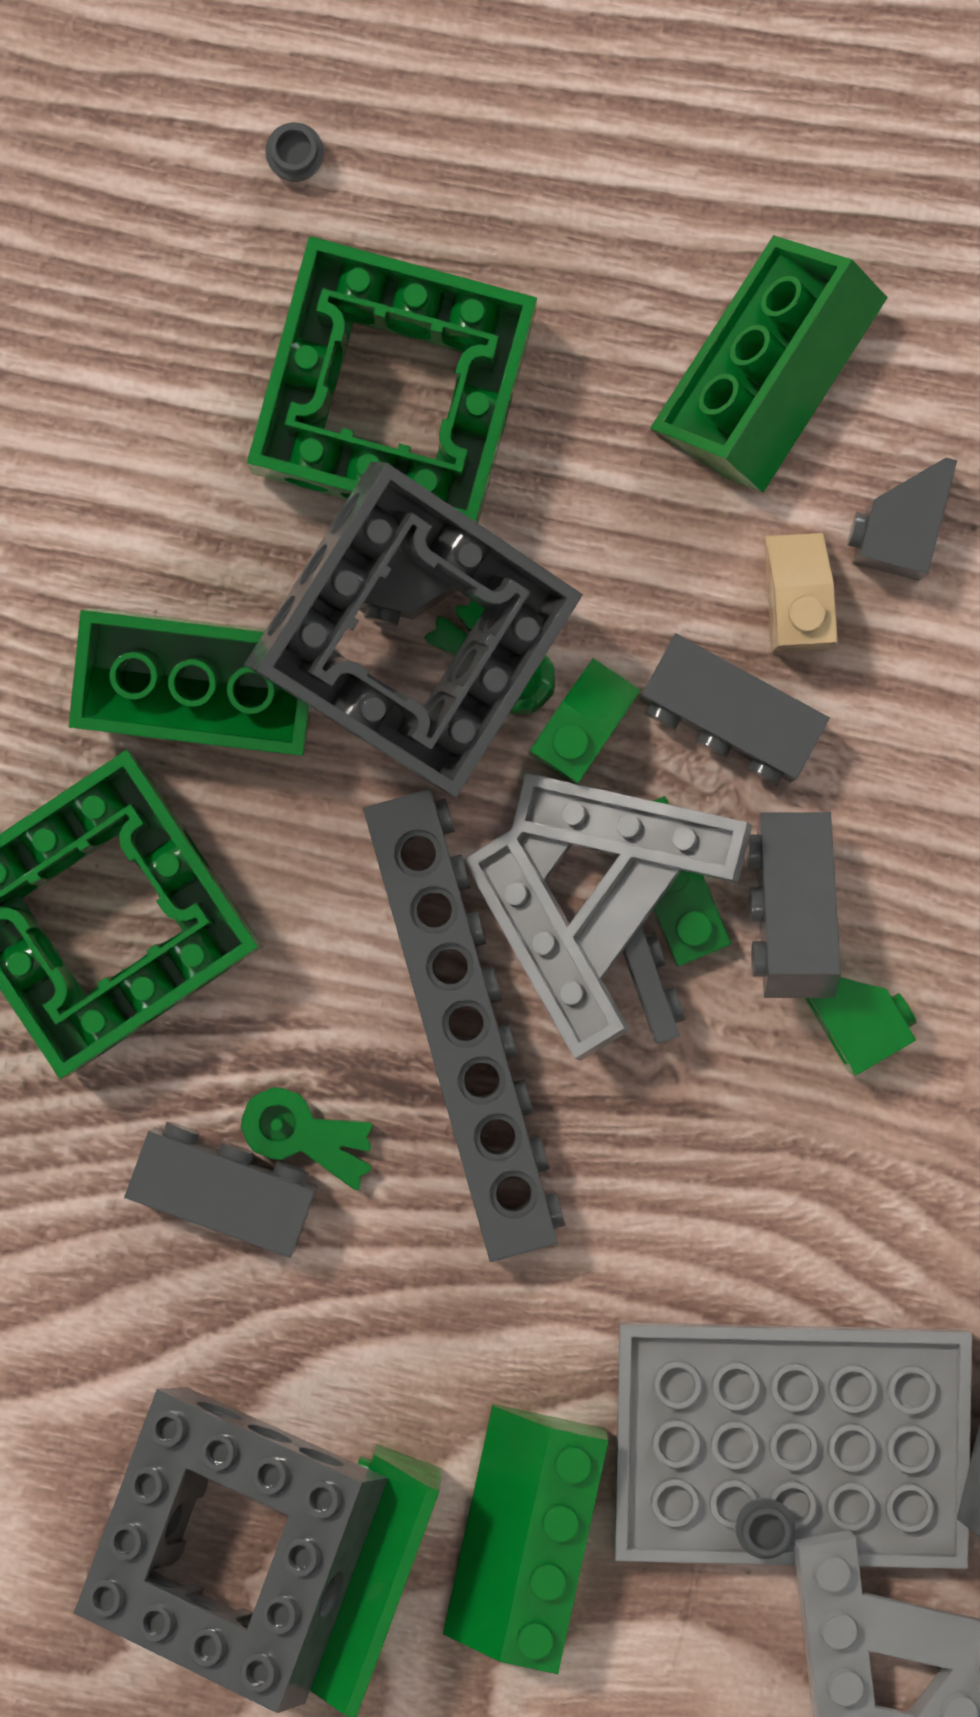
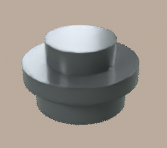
(294, 152)
(765, 1528)

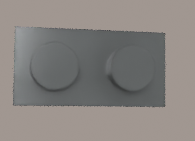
(659, 1006)

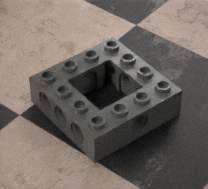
(489, 672)
(329, 1510)

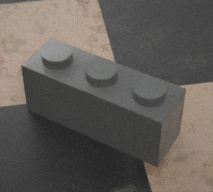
(732, 711)
(794, 905)
(222, 1189)

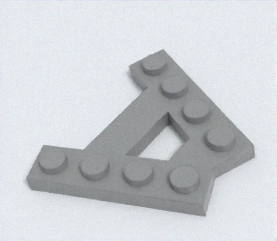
(573, 957)
(847, 1624)

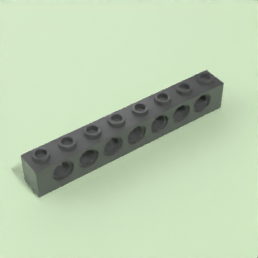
(504, 1228)

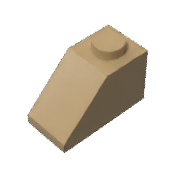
(800, 593)

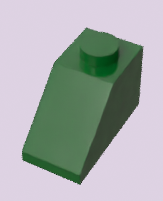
(584, 721)
(864, 1023)

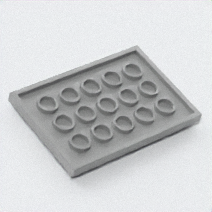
(826, 1420)

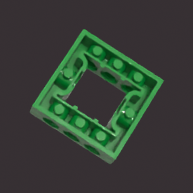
(360, 287)
(34, 978)

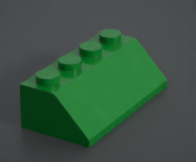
(770, 361)
(180, 684)
(526, 1537)
(377, 1577)

